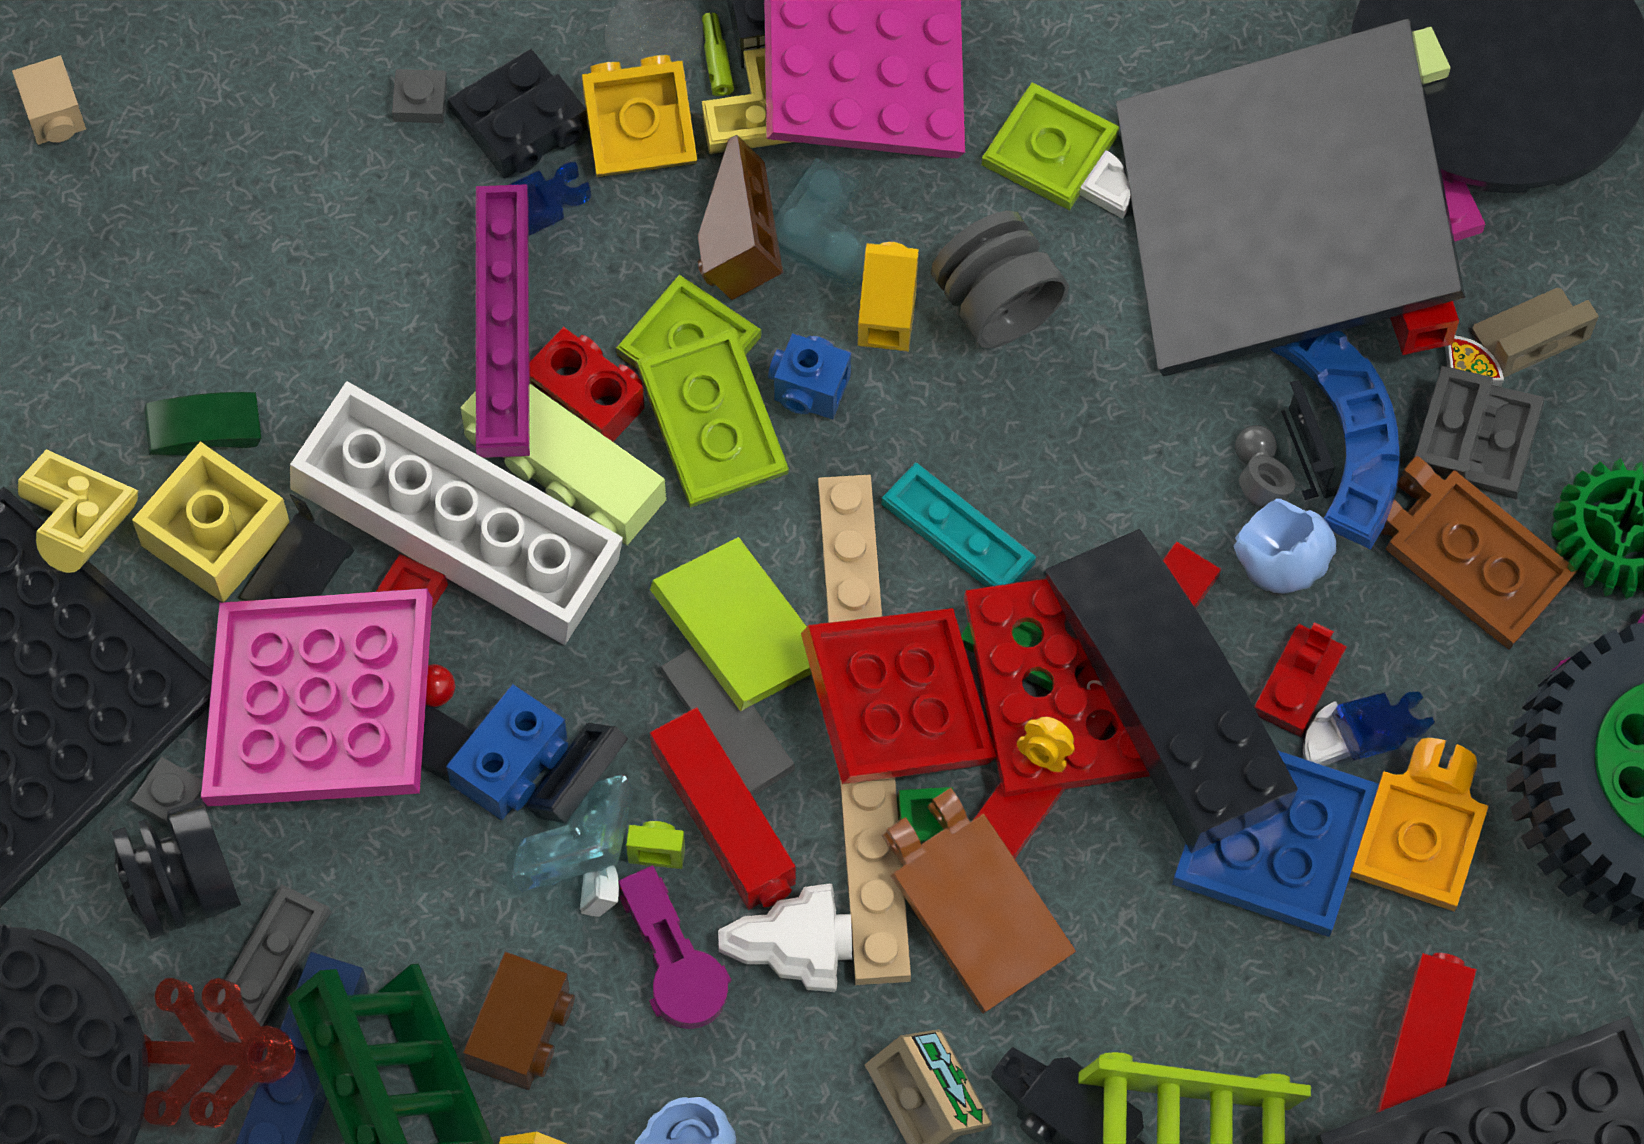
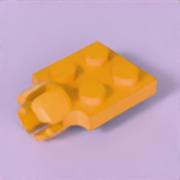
(1423, 827)

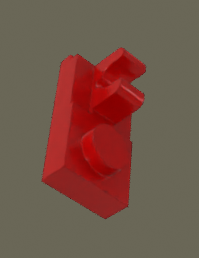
(1300, 678)

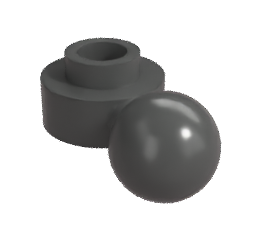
(1263, 476)

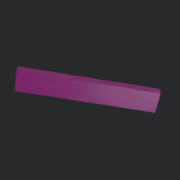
(502, 321)

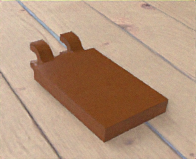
(1474, 553)
(976, 903)

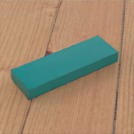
(957, 529)

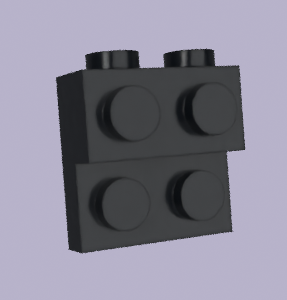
(520, 114)

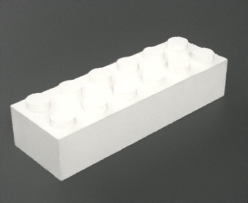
(455, 512)

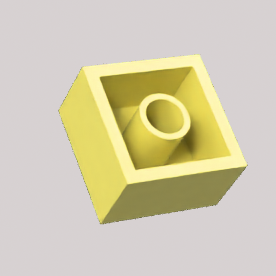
(211, 522)

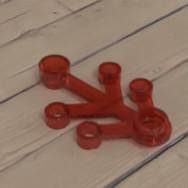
(210, 1053)

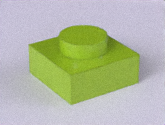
(656, 845)

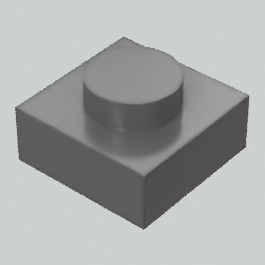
(419, 96)
(166, 789)

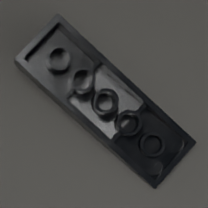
(1172, 690)

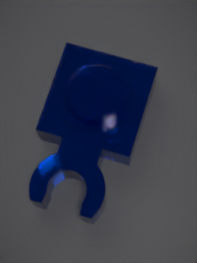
(547, 197)
(1376, 727)

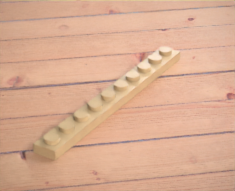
(867, 806)

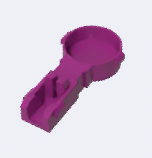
(688, 983)

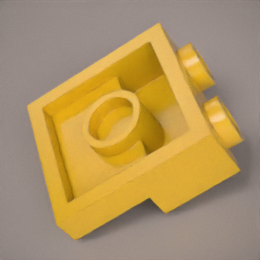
(638, 116)

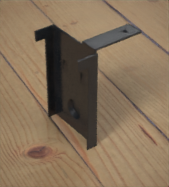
(1312, 442)
(299, 561)

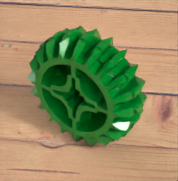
(1581, 522)

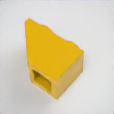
(888, 296)

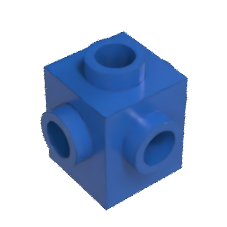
(810, 375)

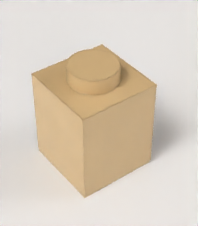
(49, 100)

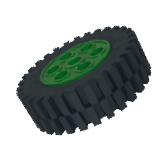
(1572, 771)

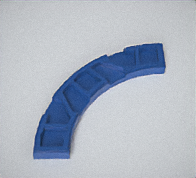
(1368, 432)

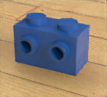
(508, 753)

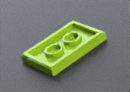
(712, 417)
(736, 622)

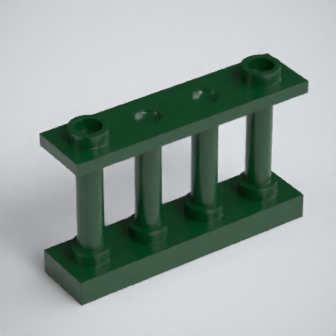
(350, 1066)

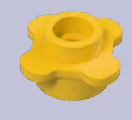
(1047, 743)

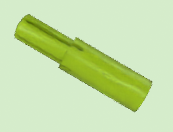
(716, 56)

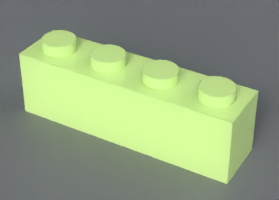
(582, 467)

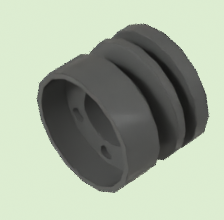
(999, 279)

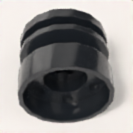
(174, 869)

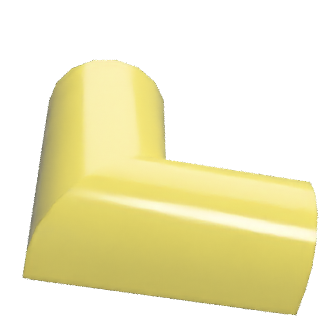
(740, 114)
(83, 508)

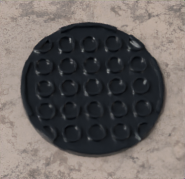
(1530, 85)
(66, 1046)

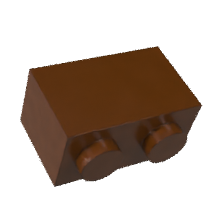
(518, 1021)

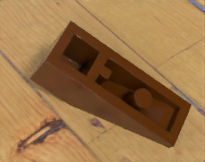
(739, 226)

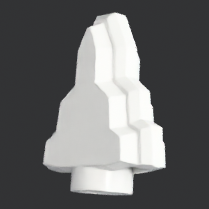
(796, 938)

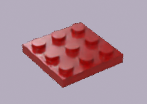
(897, 695)

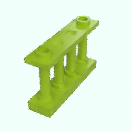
(1119, 1073)

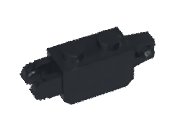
(1055, 1104)

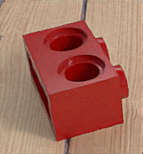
(593, 380)

